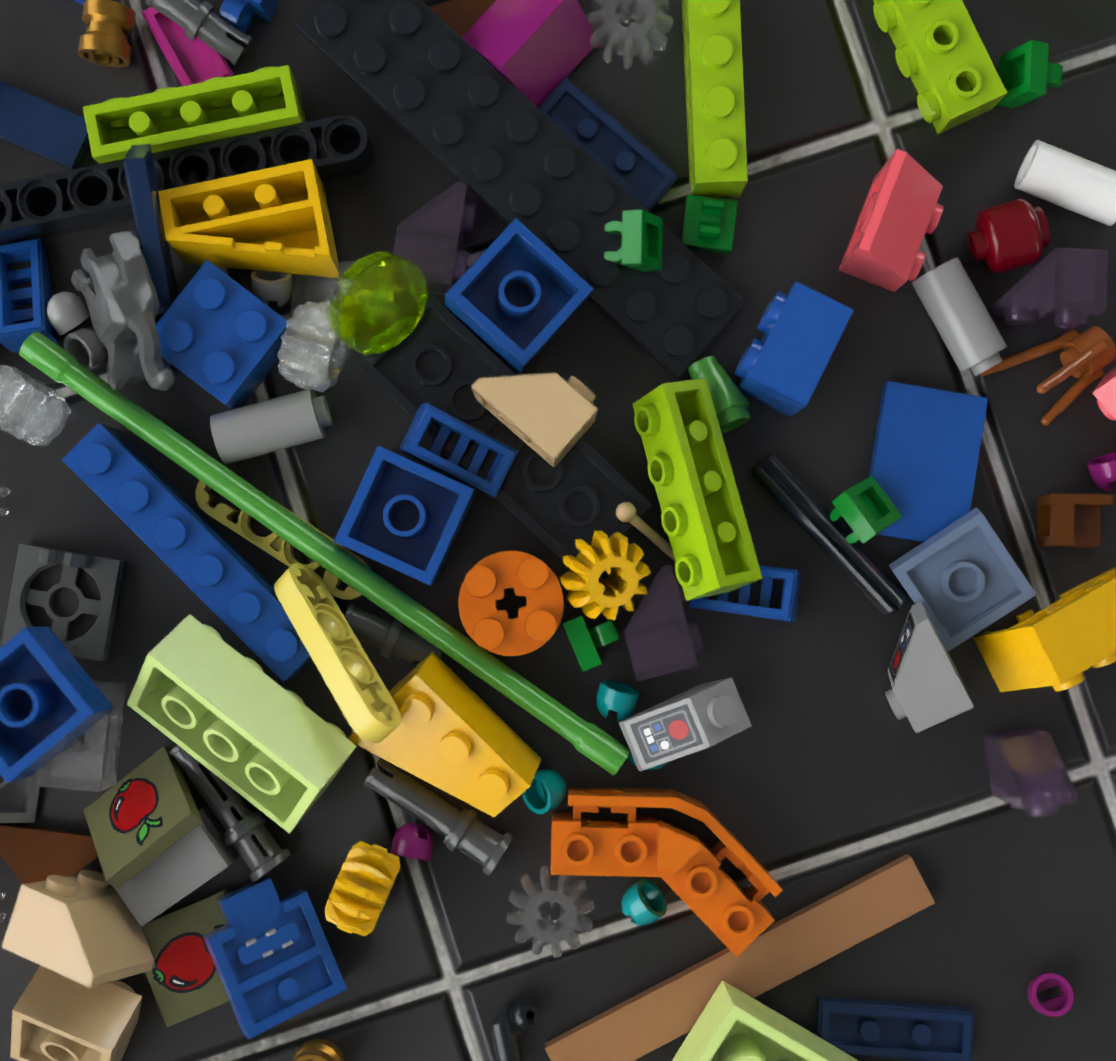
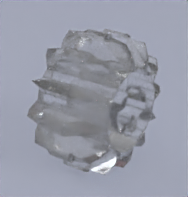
(637, 37)
(310, 349)
(30, 408)
(547, 931)

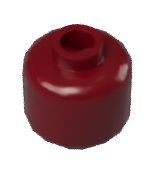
(1009, 235)

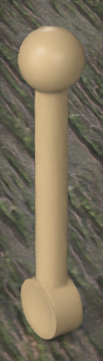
(627, 513)

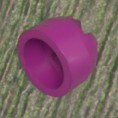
(1103, 470)
(413, 841)
(1055, 1005)

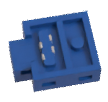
(271, 956)

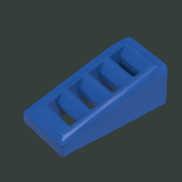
(19, 324)
(411, 446)
(789, 598)

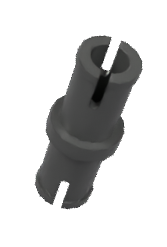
(205, 25)
(388, 636)

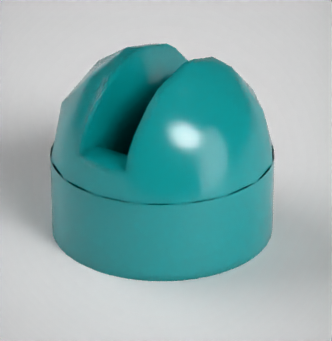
(616, 697)
(545, 792)
(644, 902)

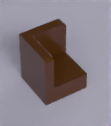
(1071, 519)

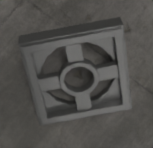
(108, 577)

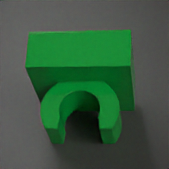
(1027, 73)
(709, 224)
(640, 240)
(865, 510)
(587, 640)

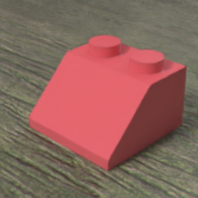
(893, 224)

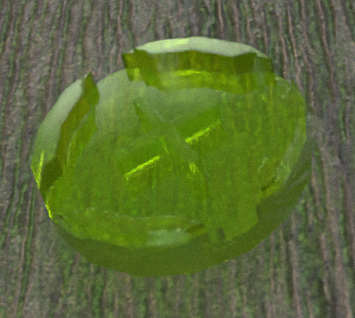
(378, 302)

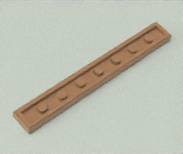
(770, 960)

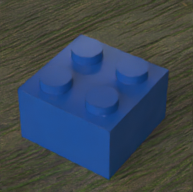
(517, 296)
(221, 336)
(794, 350)
(406, 516)
(42, 701)

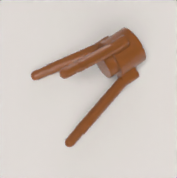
(1082, 357)

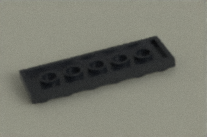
(556, 503)

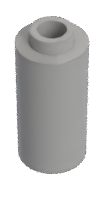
(960, 317)
(270, 425)

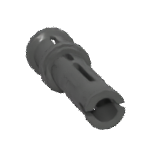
(460, 828)
(237, 833)

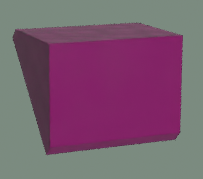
(532, 42)

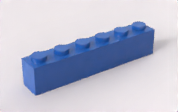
(189, 546)

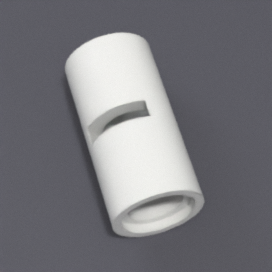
(1069, 182)

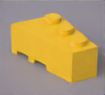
(254, 221)
(1056, 641)
(455, 740)

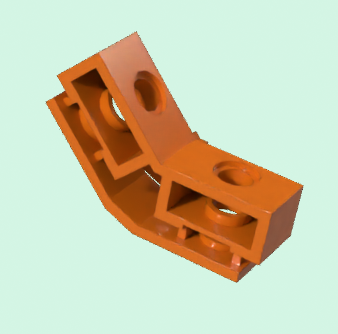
(657, 849)

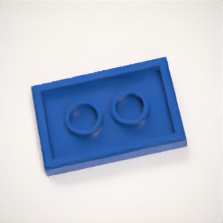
(927, 456)

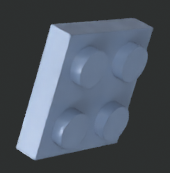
(963, 578)

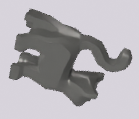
(123, 312)

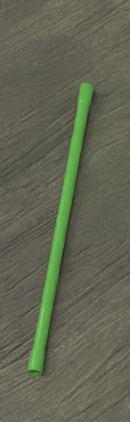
(66, 369)

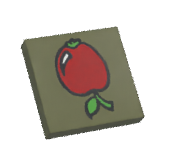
(141, 817)
(183, 969)

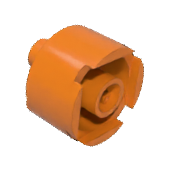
(494, 627)

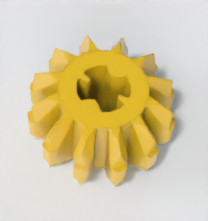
(619, 586)
(362, 888)

